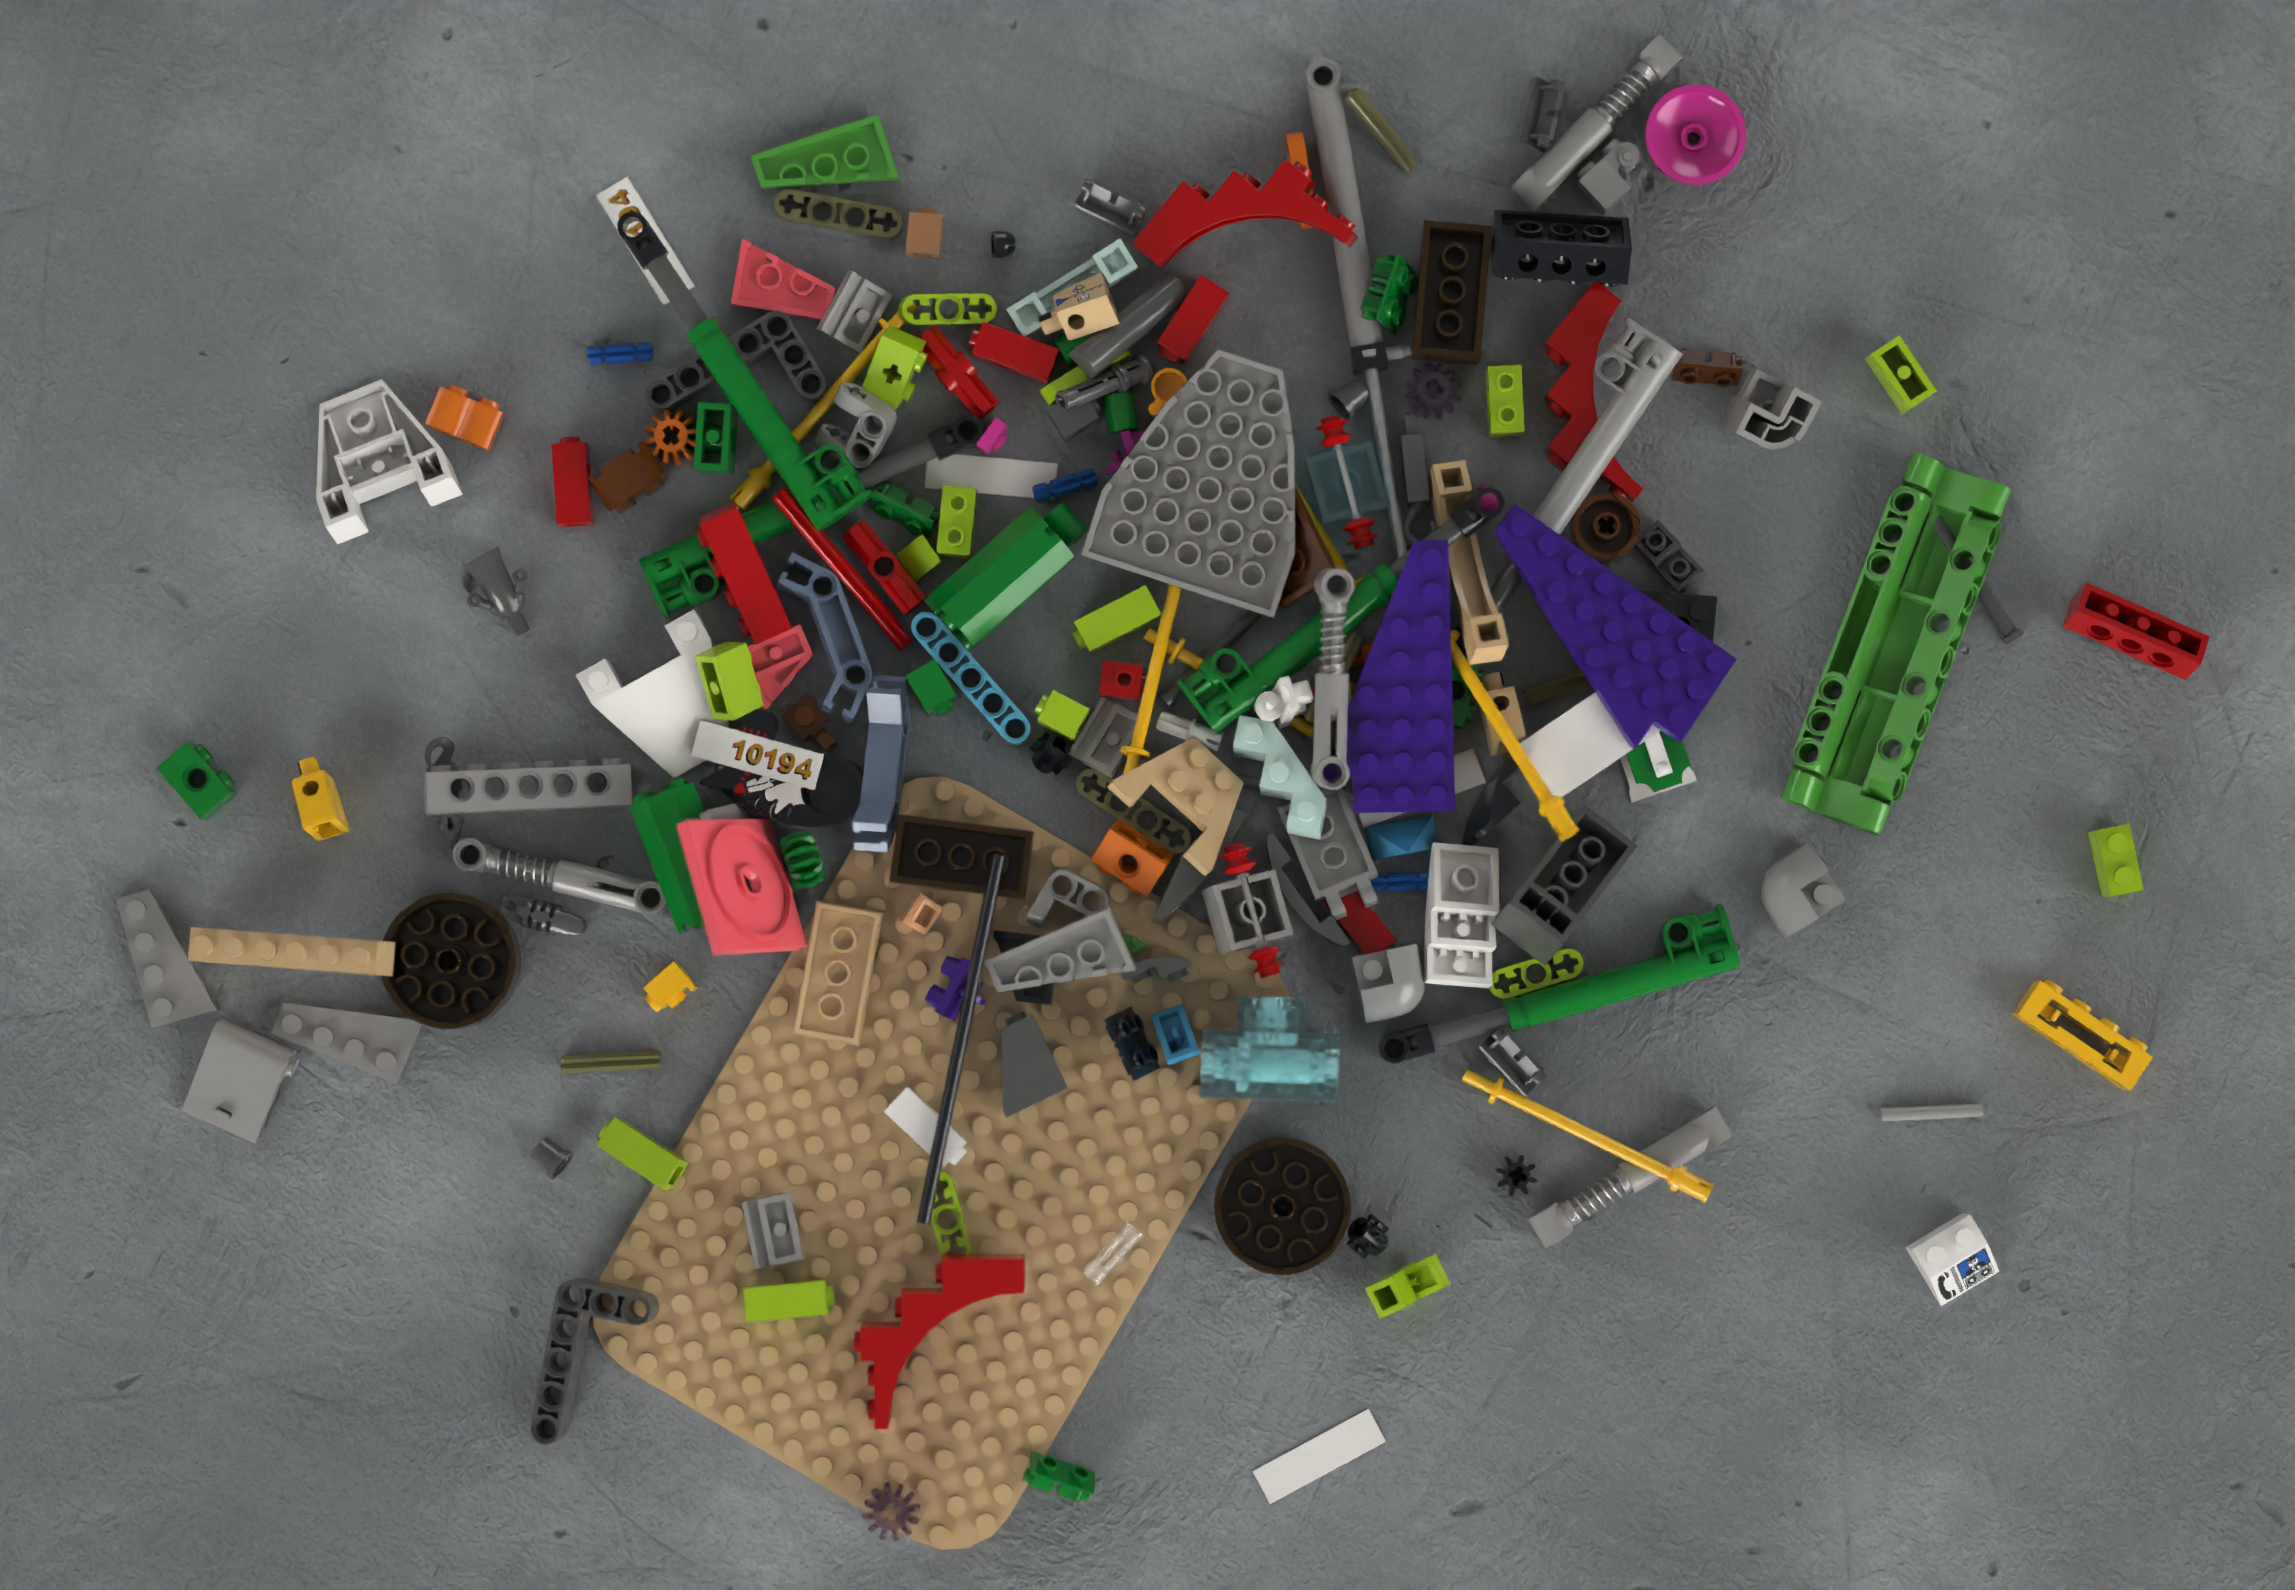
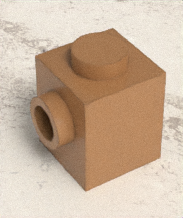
(924, 234)

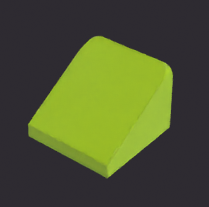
(919, 558)

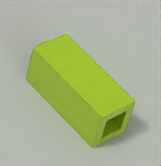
(1116, 620)
(642, 1153)
(788, 1300)

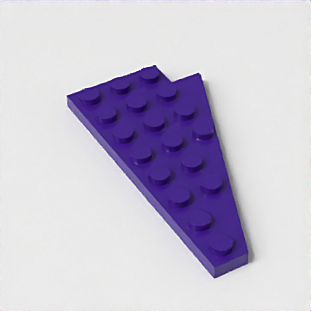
(1629, 647)
(1404, 698)

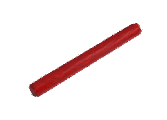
(843, 570)

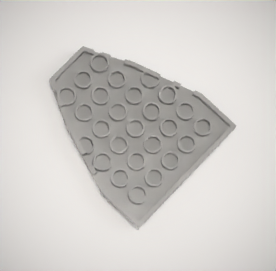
(1208, 490)

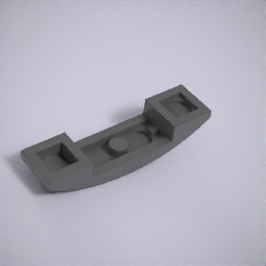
(1327, 928)

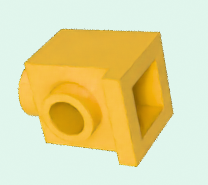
(669, 987)

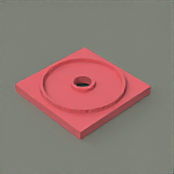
(733, 915)

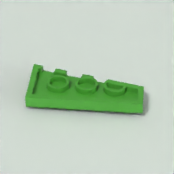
(835, 156)

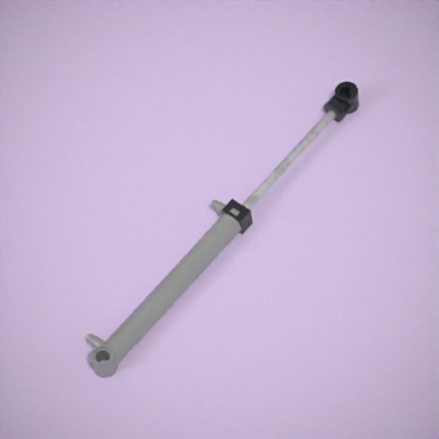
(1354, 267)

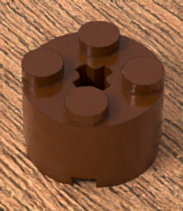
(627, 478)
(1603, 508)

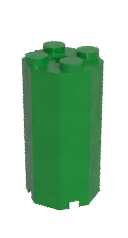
(1000, 578)
(656, 822)

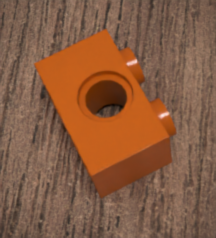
(1126, 840)

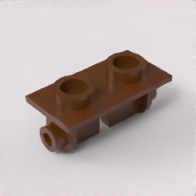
(1722, 370)

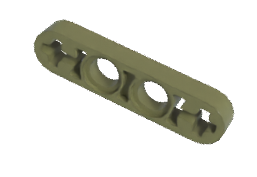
(837, 220)
(1131, 814)

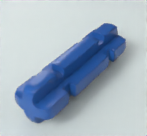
(620, 353)
(1064, 485)
(1400, 881)

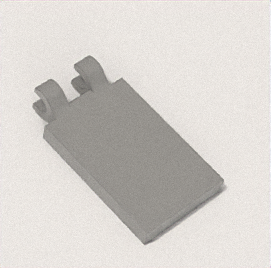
(1337, 861)

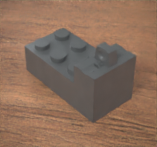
(1564, 886)

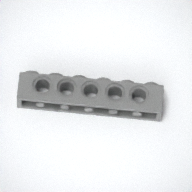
(440, 800)

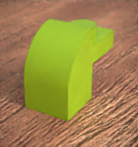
(1407, 1285)

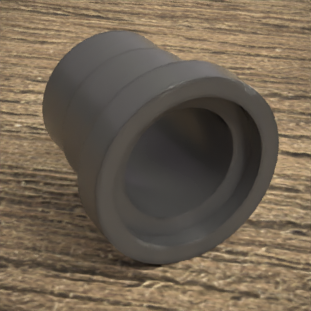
(1349, 398)
(552, 1157)

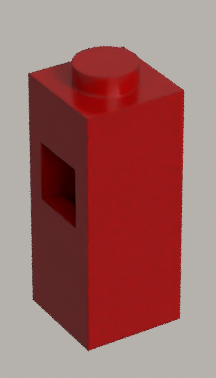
(1192, 321)
(1013, 352)
(571, 483)

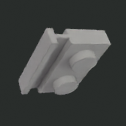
(854, 311)
(1103, 737)
(773, 1230)

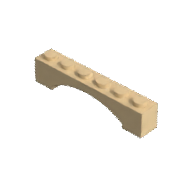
(1476, 611)
(291, 951)

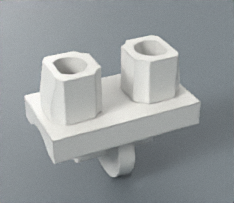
(1284, 701)

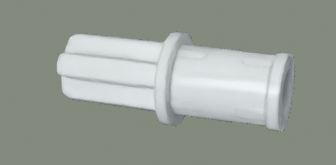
(1188, 729)

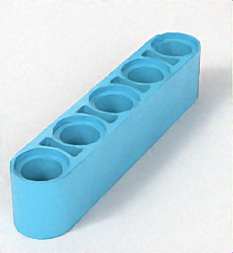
(966, 662)

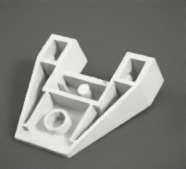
(372, 448)
(663, 706)

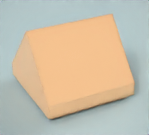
(921, 913)

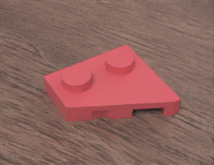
(778, 661)

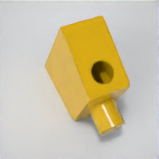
(318, 801)

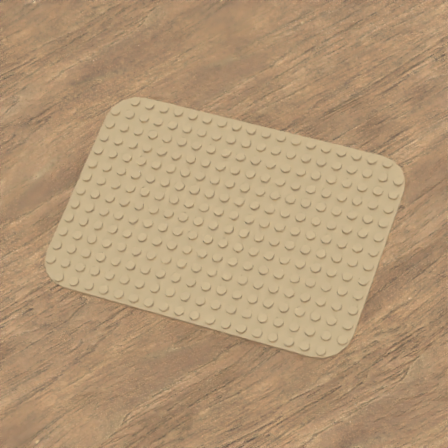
(1032, 1184)

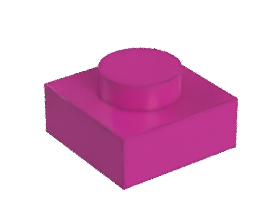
(993, 438)

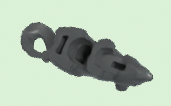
(449, 824)

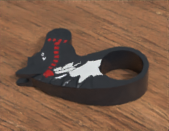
(772, 797)

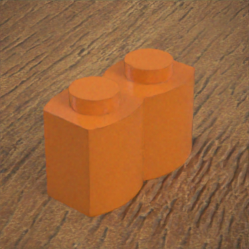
(465, 418)

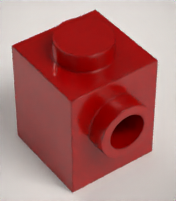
(1122, 680)

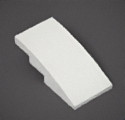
(1577, 746)
(1460, 915)

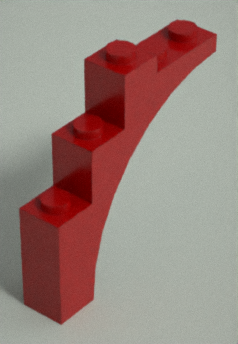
(1284, 197)
(1576, 347)
(964, 1282)

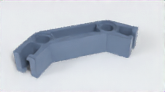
(835, 630)
(883, 764)

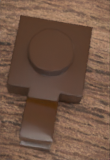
(808, 721)

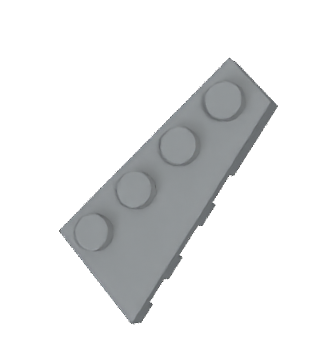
(1075, 951)
(166, 977)
(356, 1038)

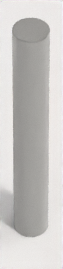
(1931, 1112)

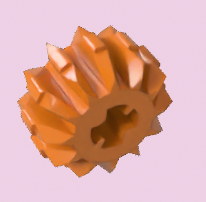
(660, 437)

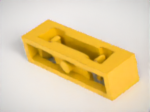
(2129, 1065)

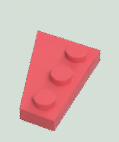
(771, 285)

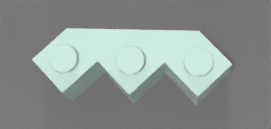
(1282, 775)

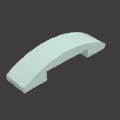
(1112, 261)

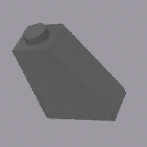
(1027, 1065)

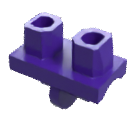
(949, 1001)

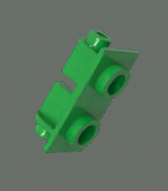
(890, 503)
(1073, 1480)

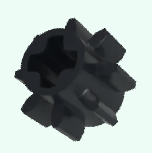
(1051, 753)
(1523, 1169)
(1367, 1236)

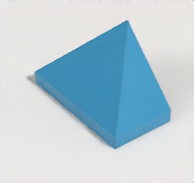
(1402, 837)
(1175, 1034)

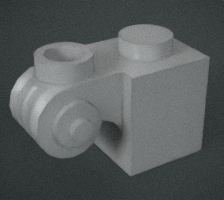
(1601, 181)

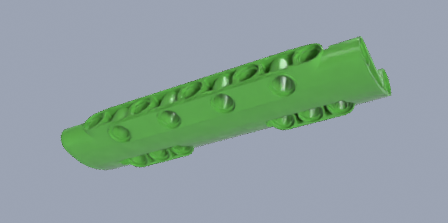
(1894, 644)

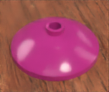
(1699, 112)

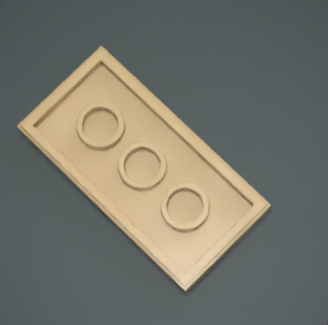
(837, 973)

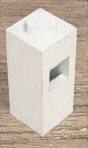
(920, 1123)

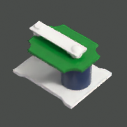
(1656, 767)

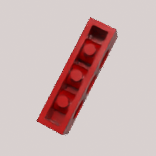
(2136, 631)

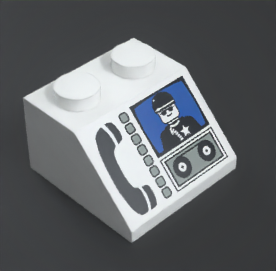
(1953, 1258)

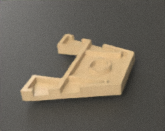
(1196, 786)

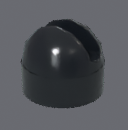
(1002, 244)

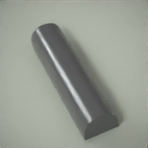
(1134, 323)

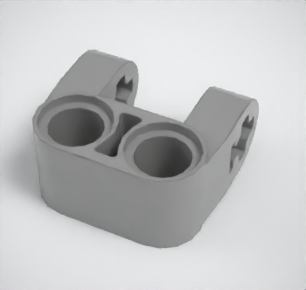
(864, 406)
(1073, 899)

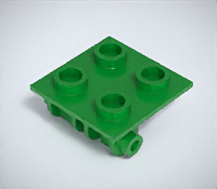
(1401, 283)

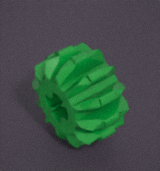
(802, 860)

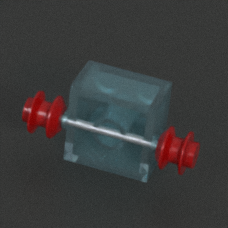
(1346, 483)

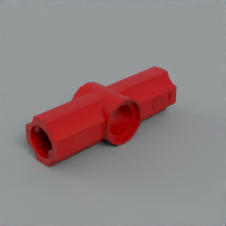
(957, 373)
(870, 551)

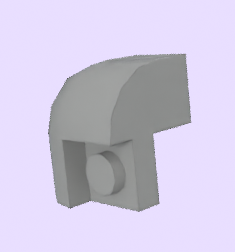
(1770, 411)
(1798, 890)
(1389, 982)

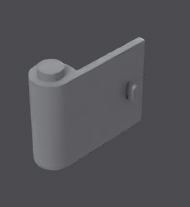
(239, 1075)

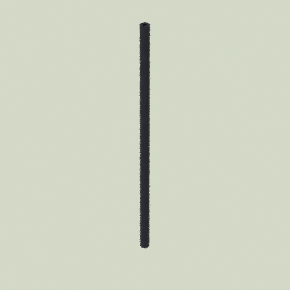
(961, 1039)

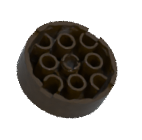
(485, 954)
(1289, 1241)

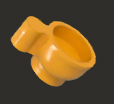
(1163, 387)

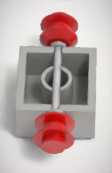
(1248, 911)

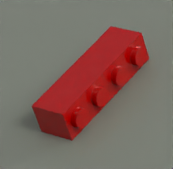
(744, 573)

